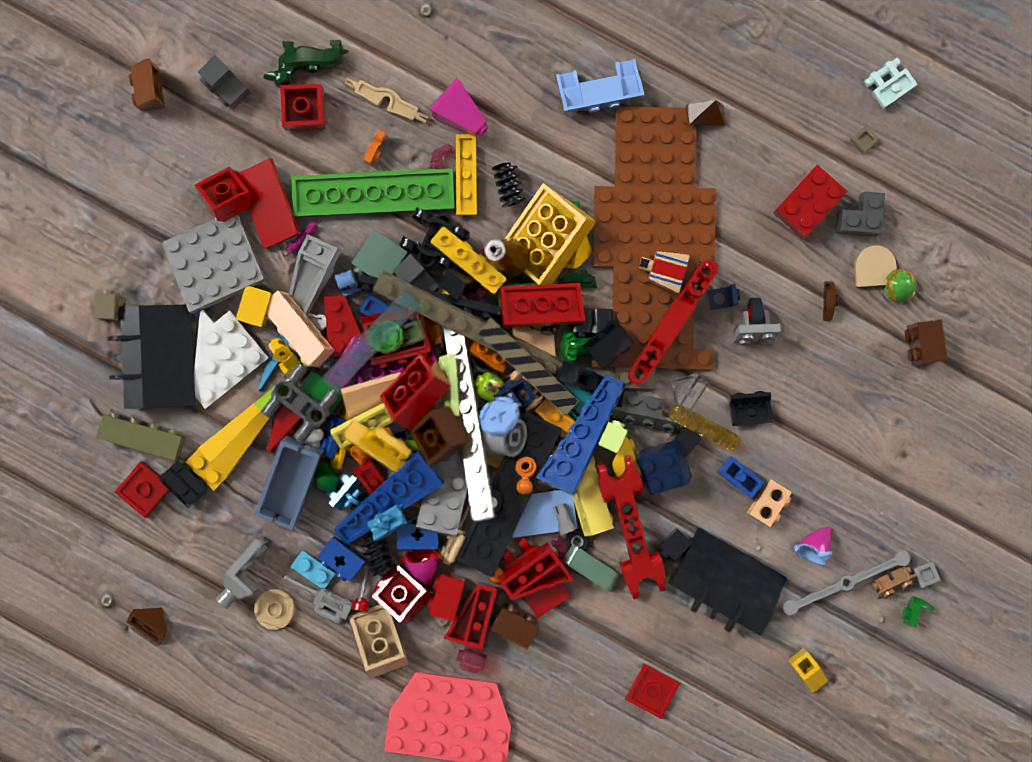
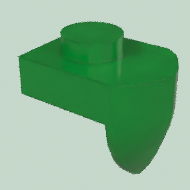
(325, 477)
(911, 612)

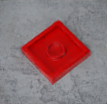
(142, 489)
(652, 690)

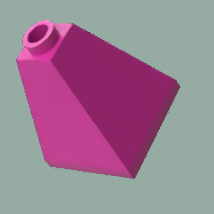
(458, 110)

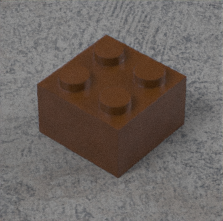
(926, 342)
(439, 435)
(515, 625)

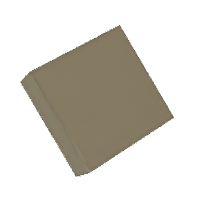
(864, 139)

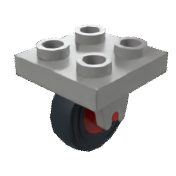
(756, 325)

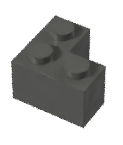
(219, 78)
(867, 219)
(413, 273)

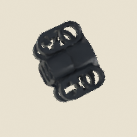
(426, 249)

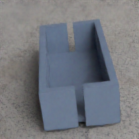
(288, 482)

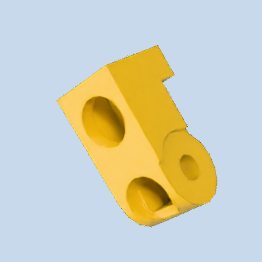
(283, 353)

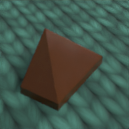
(706, 113)
(149, 622)

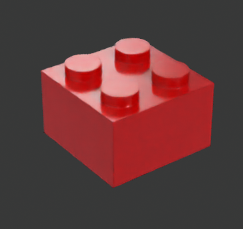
(302, 107)
(447, 596)

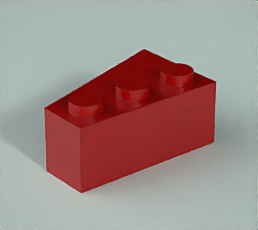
(340, 323)
(534, 573)
(475, 618)

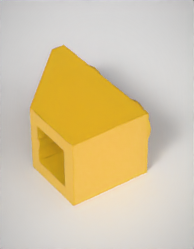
(626, 448)
(808, 670)

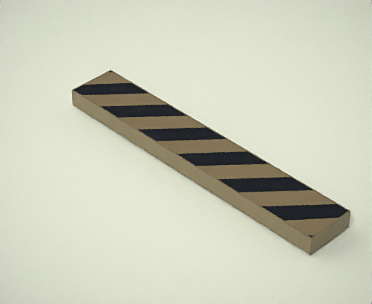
(527, 366)

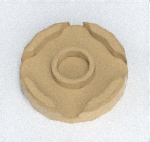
(274, 609)

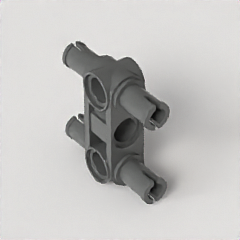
(300, 402)

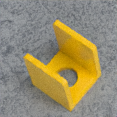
(254, 307)

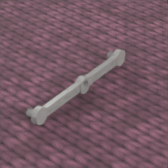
(900, 558)

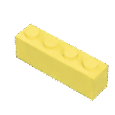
(589, 504)

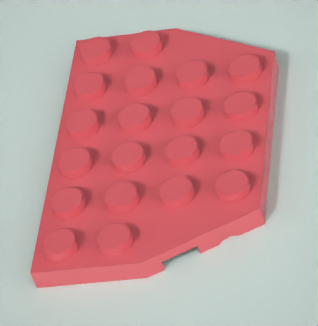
(449, 720)

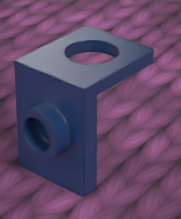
(731, 295)
(516, 388)

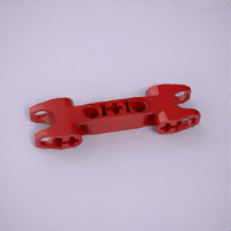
(673, 321)
(622, 491)

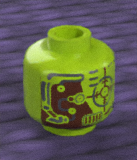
(487, 386)

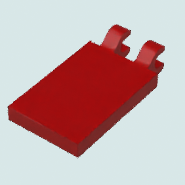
(543, 599)

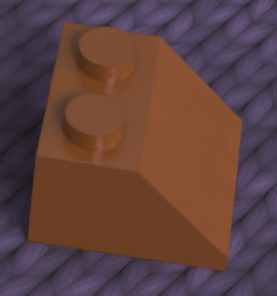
(147, 86)

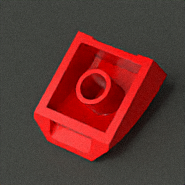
(224, 194)
(401, 594)

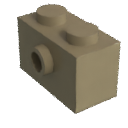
(108, 306)

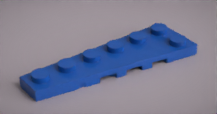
(402, 488)

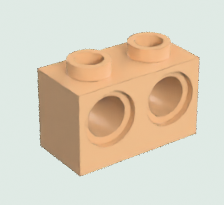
(765, 500)

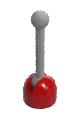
(361, 604)

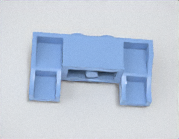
(600, 92)

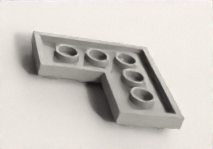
(443, 507)

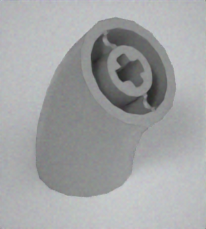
(507, 444)

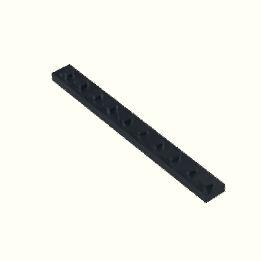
(472, 307)

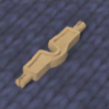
(377, 95)

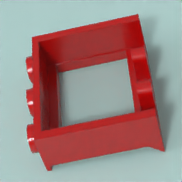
(403, 356)

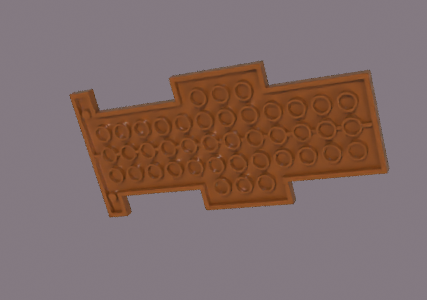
(648, 212)

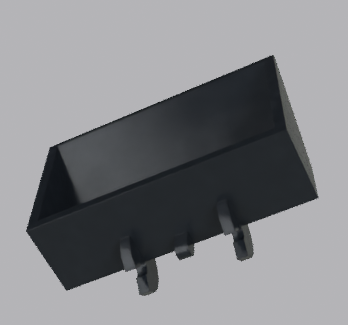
(156, 356)
(728, 582)

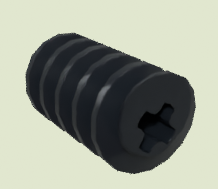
(508, 184)
(376, 554)

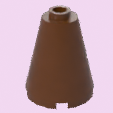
(507, 256)

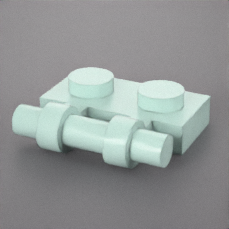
(893, 88)

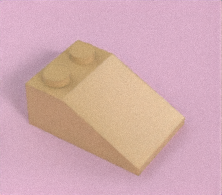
(378, 641)

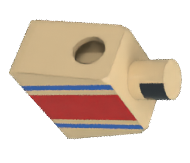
(666, 270)

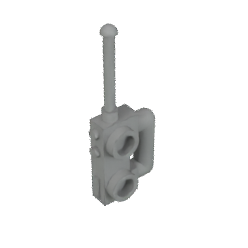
(327, 598)

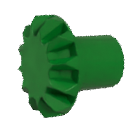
(572, 346)

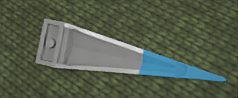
(309, 278)

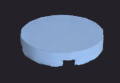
(499, 416)

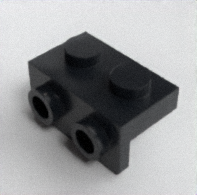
(750, 408)

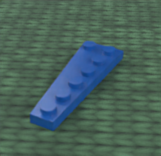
(574, 453)

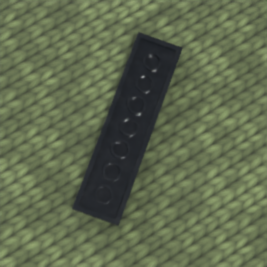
(490, 537)

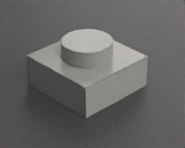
(926, 574)

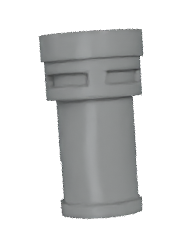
(565, 524)

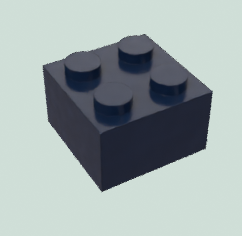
(664, 467)

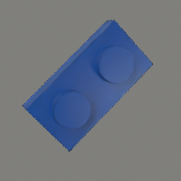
(328, 443)

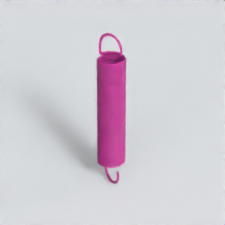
(300, 239)

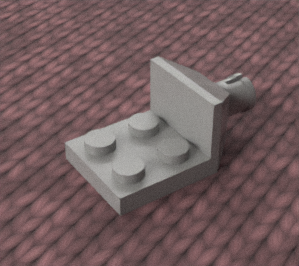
(236, 582)

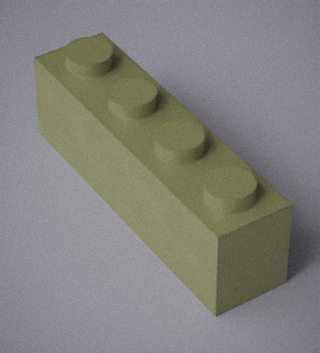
(141, 437)

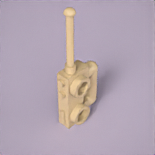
(453, 544)

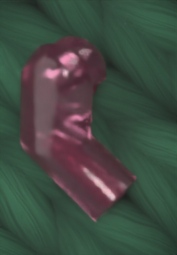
(438, 156)
(561, 545)

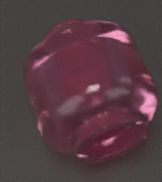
(471, 659)

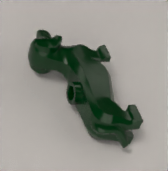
(305, 58)

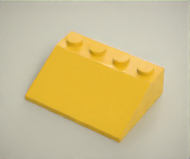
(551, 233)

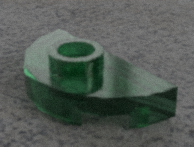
(580, 276)

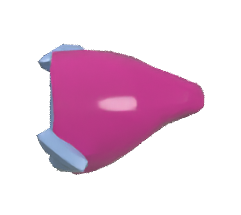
(816, 546)

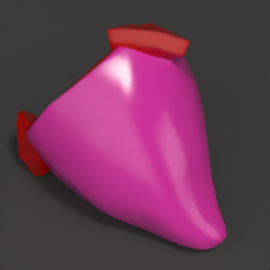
(422, 564)

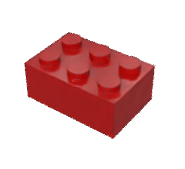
(810, 201)
(415, 391)

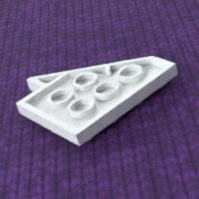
(223, 356)

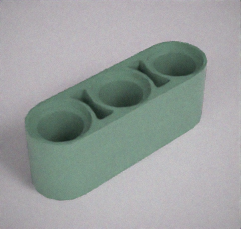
(591, 567)

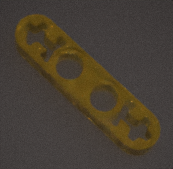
(704, 427)

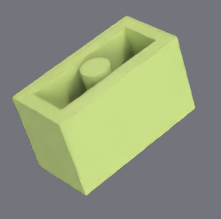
(613, 436)

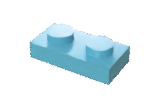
(313, 569)

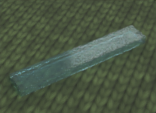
(371, 340)

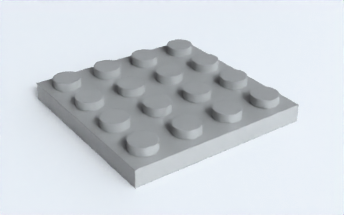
(213, 262)

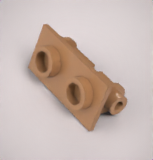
(901, 580)

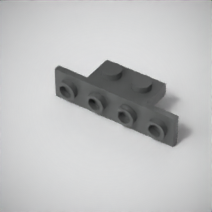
(644, 412)

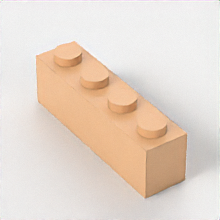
(298, 330)

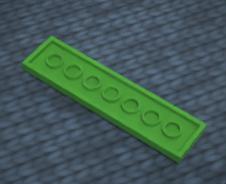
(372, 192)

